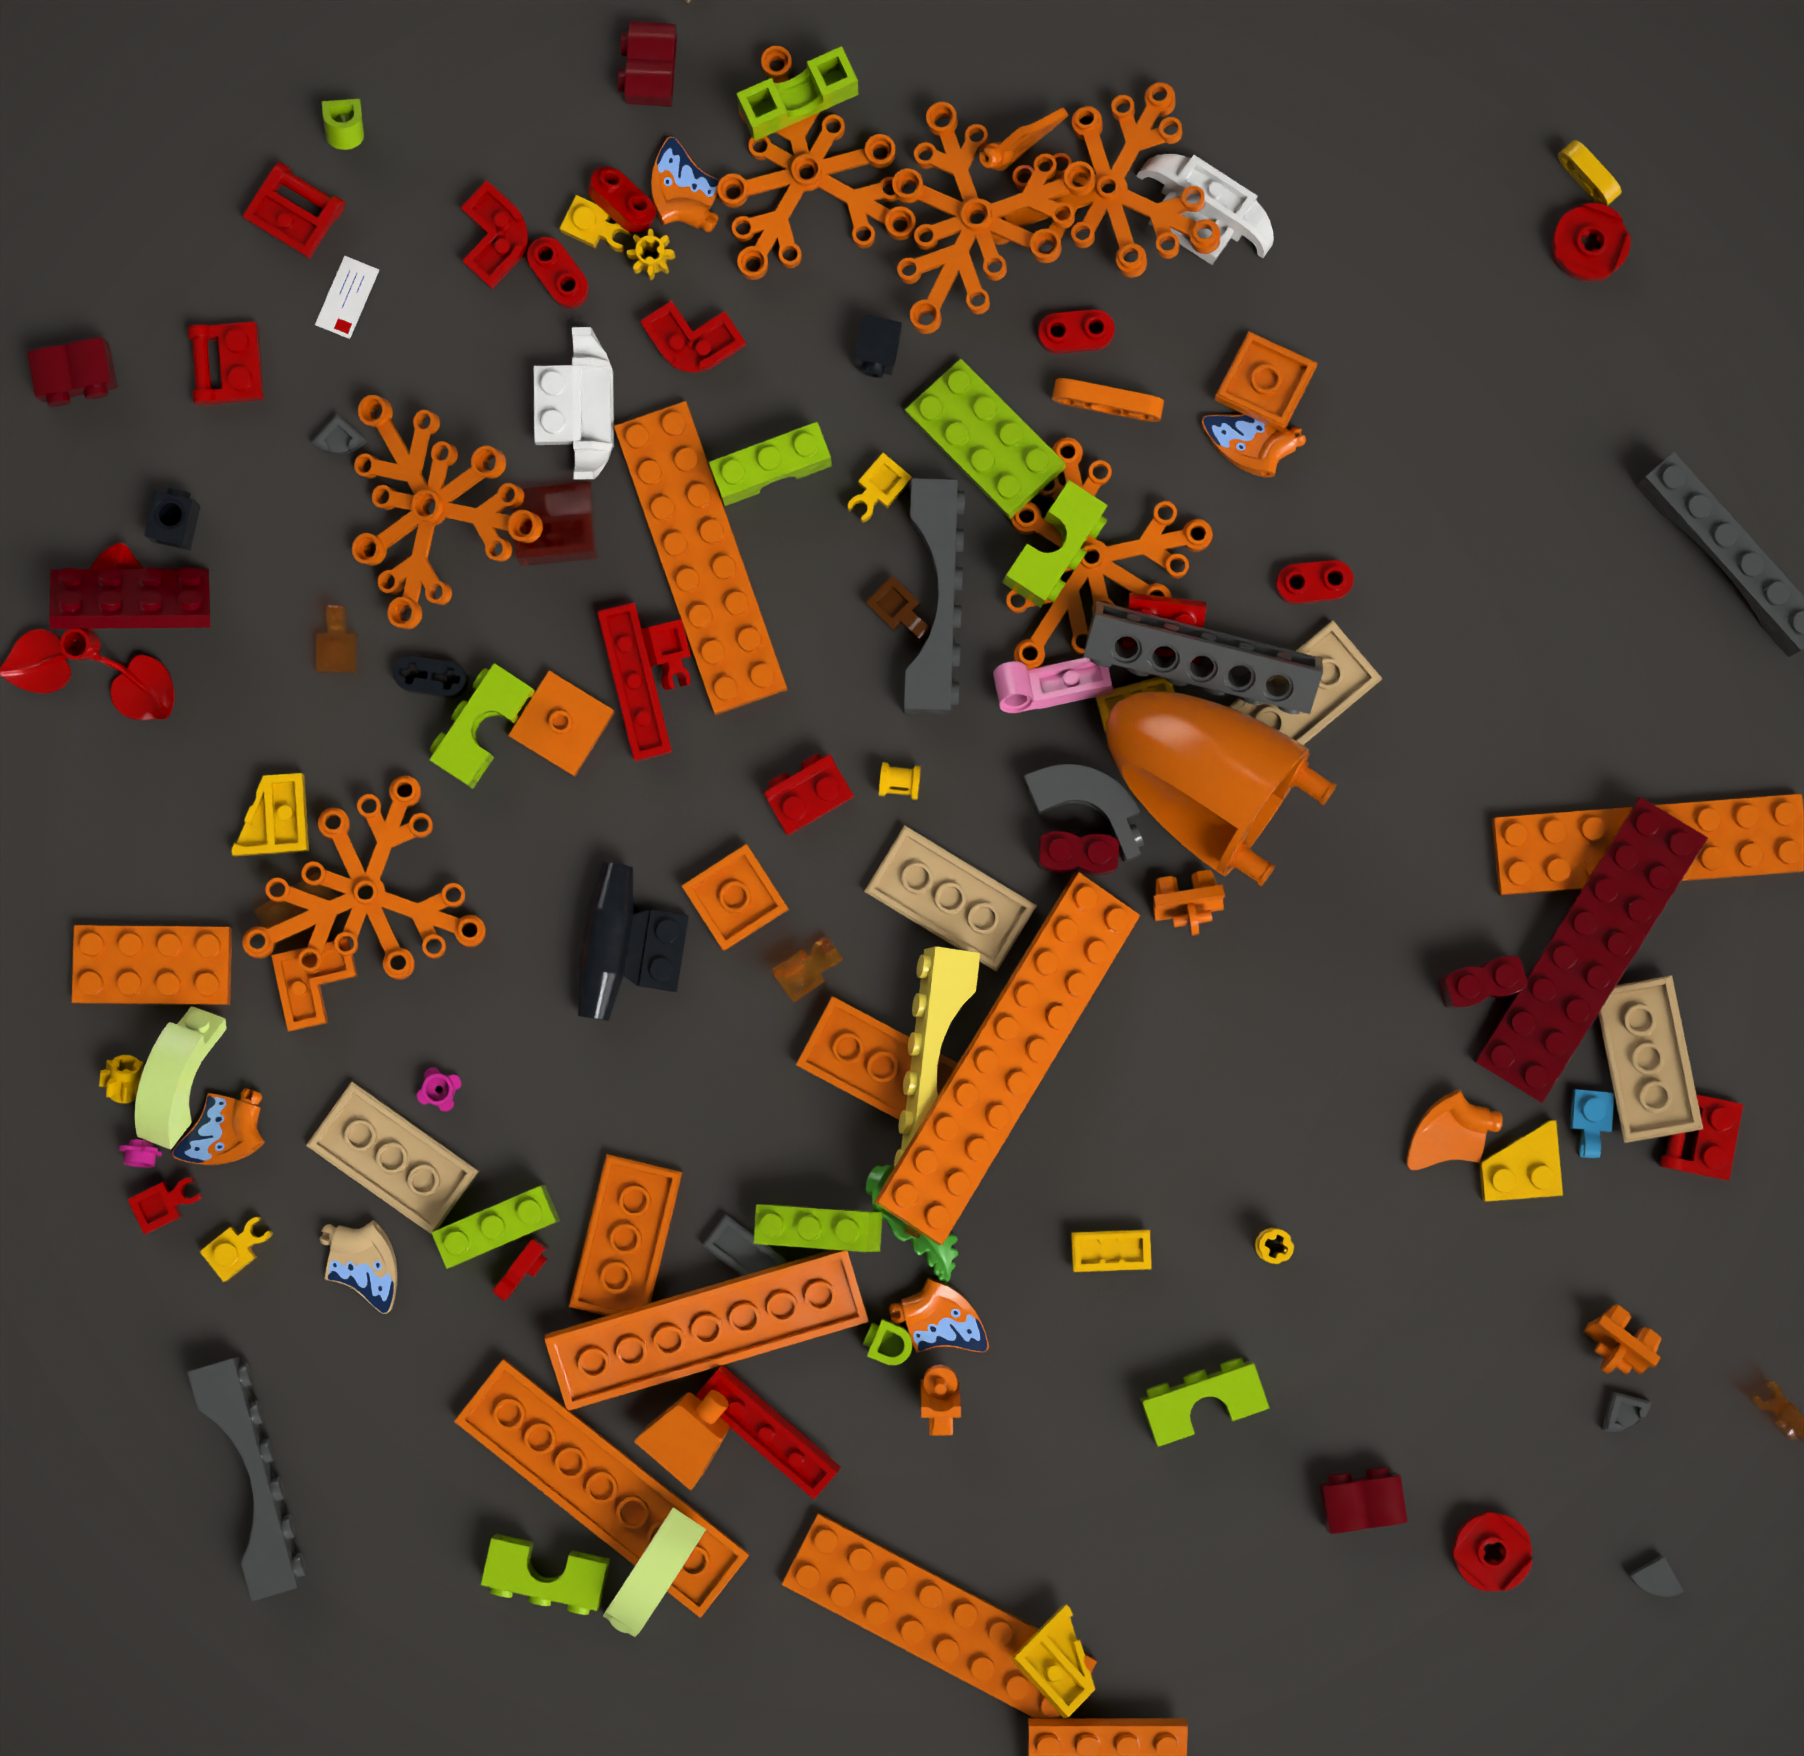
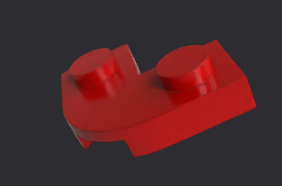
(505, 235)
(690, 349)

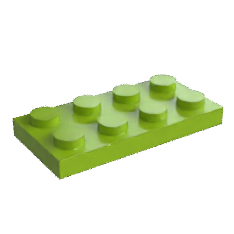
(985, 438)

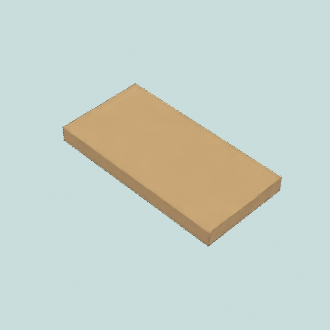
(1343, 682)
(950, 898)
(1649, 1061)
(392, 1158)

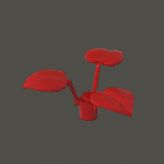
(40, 665)

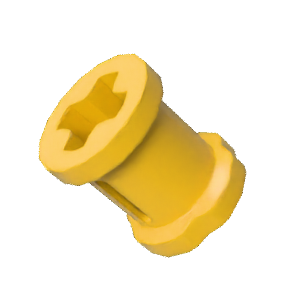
(899, 781)
(1284, 1239)

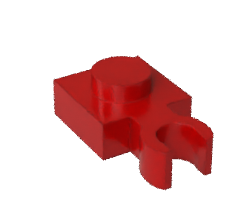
(667, 646)
(160, 1205)
(528, 1262)

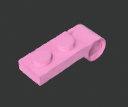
(1049, 685)

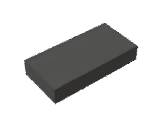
(737, 1249)

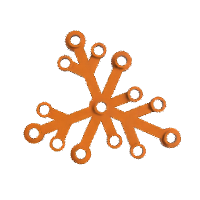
(1162, 214)
(776, 223)
(956, 257)
(409, 468)
(1151, 545)
(324, 912)

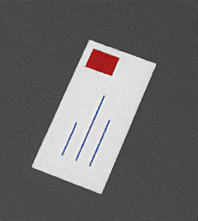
(347, 297)

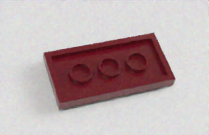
(129, 598)

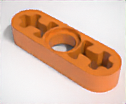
(1108, 400)

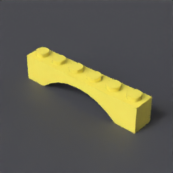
(945, 985)

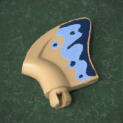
(363, 1262)

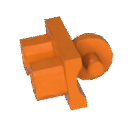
(1191, 905)
(1620, 1347)
(940, 1399)

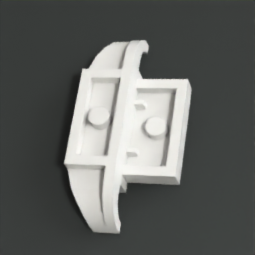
(1226, 202)
(577, 404)

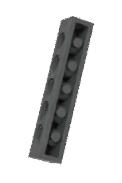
(1189, 641)

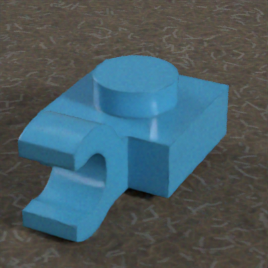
(1591, 1114)

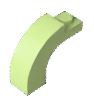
(167, 1078)
(654, 1573)

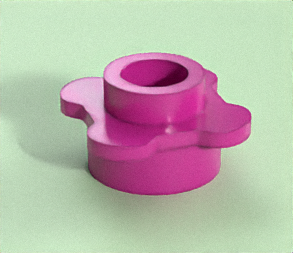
(428, 1092)
(140, 1154)

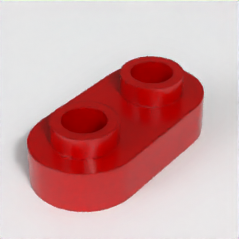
(619, 198)
(557, 271)
(1077, 332)
(1315, 582)

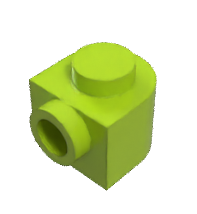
(343, 123)
(888, 1342)

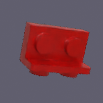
(808, 793)

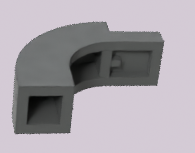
(1092, 788)

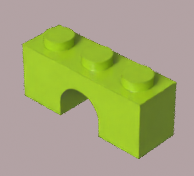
(821, 85)
(781, 457)
(1075, 517)
(495, 695)
(495, 1226)
(818, 1228)
(1170, 1408)
(511, 1571)

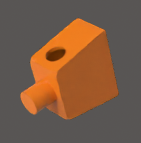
(687, 1436)

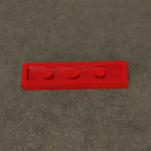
(634, 682)
(772, 1434)

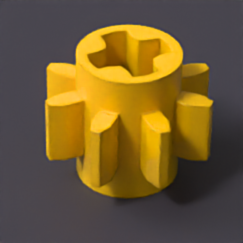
(652, 244)
(121, 1078)

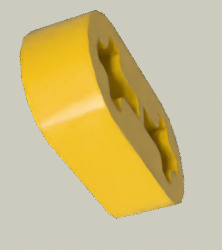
(1589, 173)

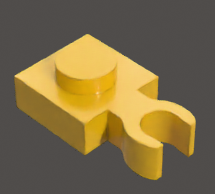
(590, 223)
(881, 483)
(232, 1250)

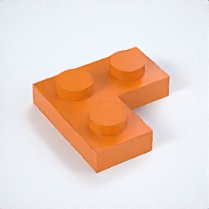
(301, 990)

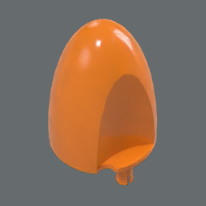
(1209, 774)

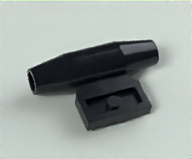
(625, 944)

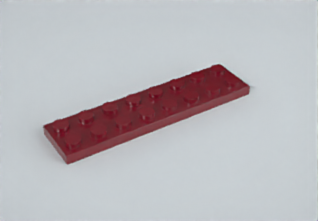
(1591, 949)

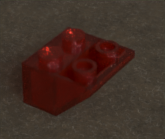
(566, 521)

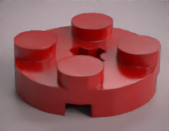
(1610, 234)
(1515, 1552)

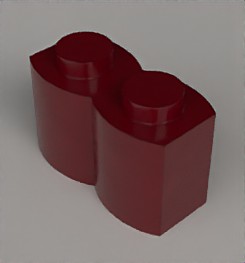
(649, 64)
(72, 371)
(1066, 852)
(1489, 980)
(1363, 1501)

